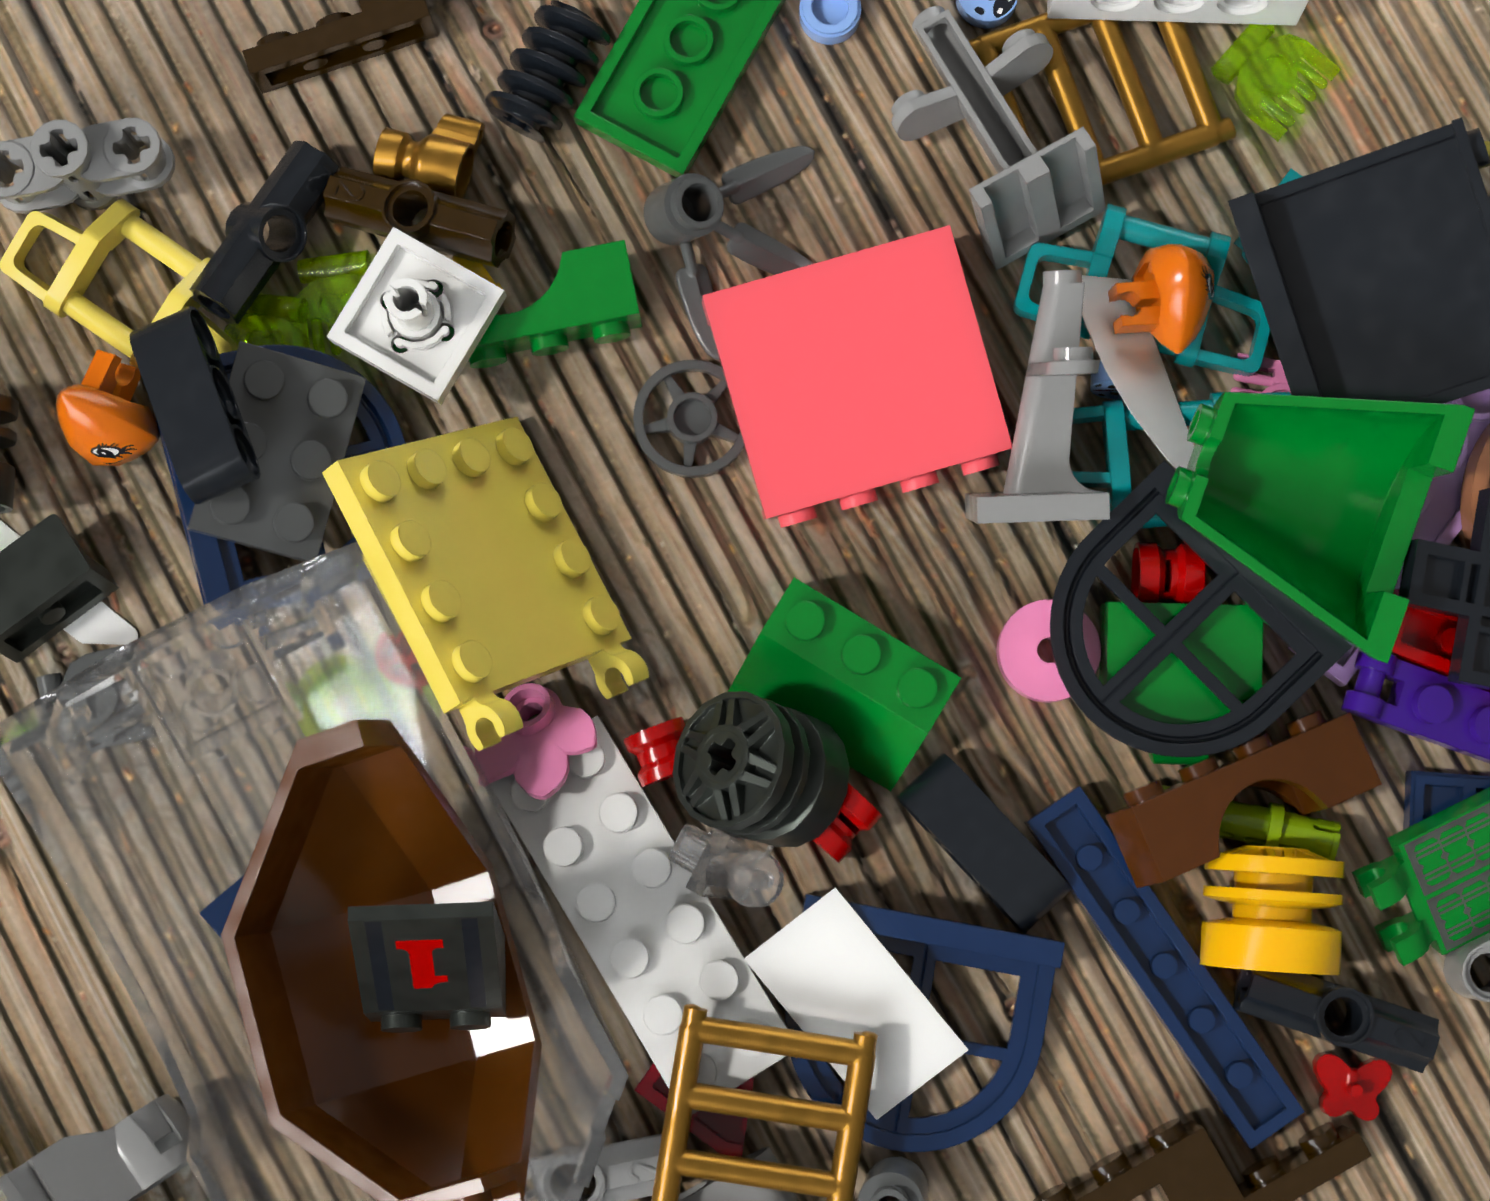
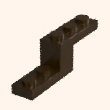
(338, 42)
(1189, 1168)

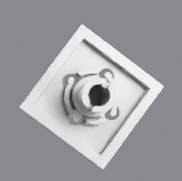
(403, 278)

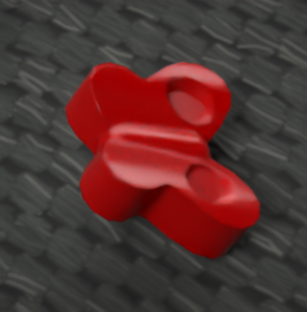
(1350, 1087)

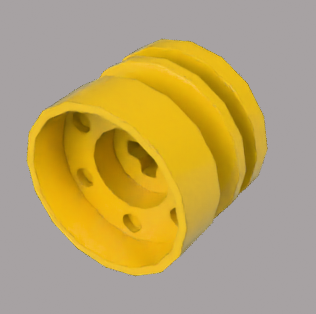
(1273, 913)

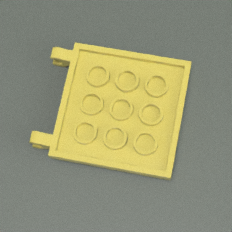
(482, 570)

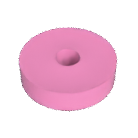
(1019, 656)

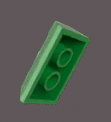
(850, 676)

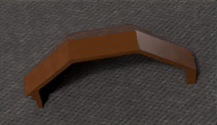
(386, 1110)

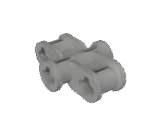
(91, 161)

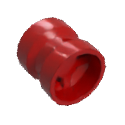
(1166, 573)
(856, 816)

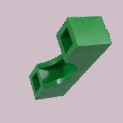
(586, 300)

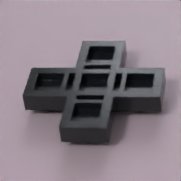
(1458, 585)

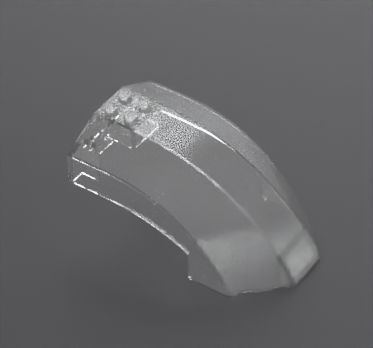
(151, 802)

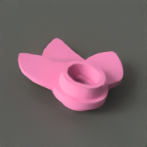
(542, 747)

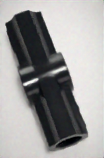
(244, 259)
(1369, 1026)

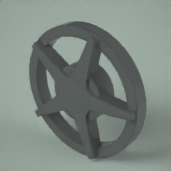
(689, 420)

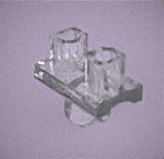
(728, 866)

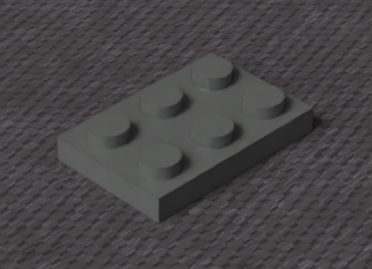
(298, 428)

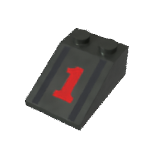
(429, 964)

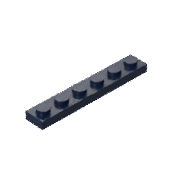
(1165, 969)

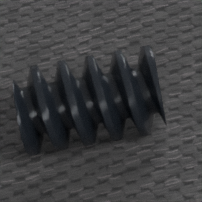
(545, 69)

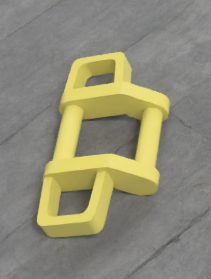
(91, 248)

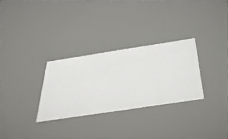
(844, 981)

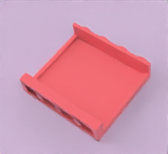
(858, 375)

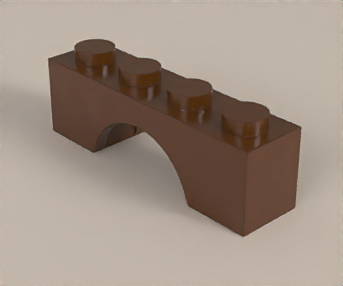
(1180, 826)

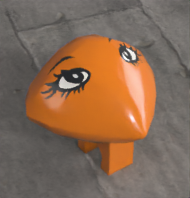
(1170, 296)
(100, 417)

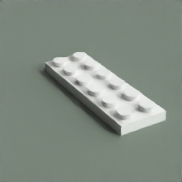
(632, 910)

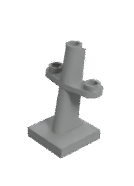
(1035, 191)
(1039, 471)

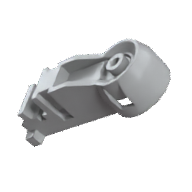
(107, 1163)

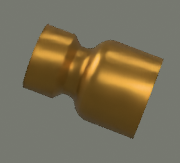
(439, 160)

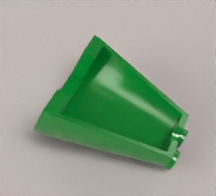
(1320, 497)

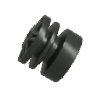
(760, 770)

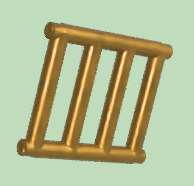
(1152, 148)
(688, 1095)

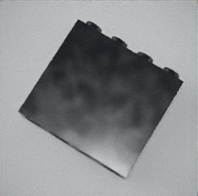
(1379, 271)

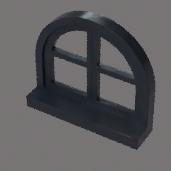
(1312, 641)

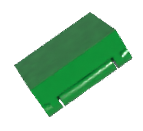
(1225, 643)

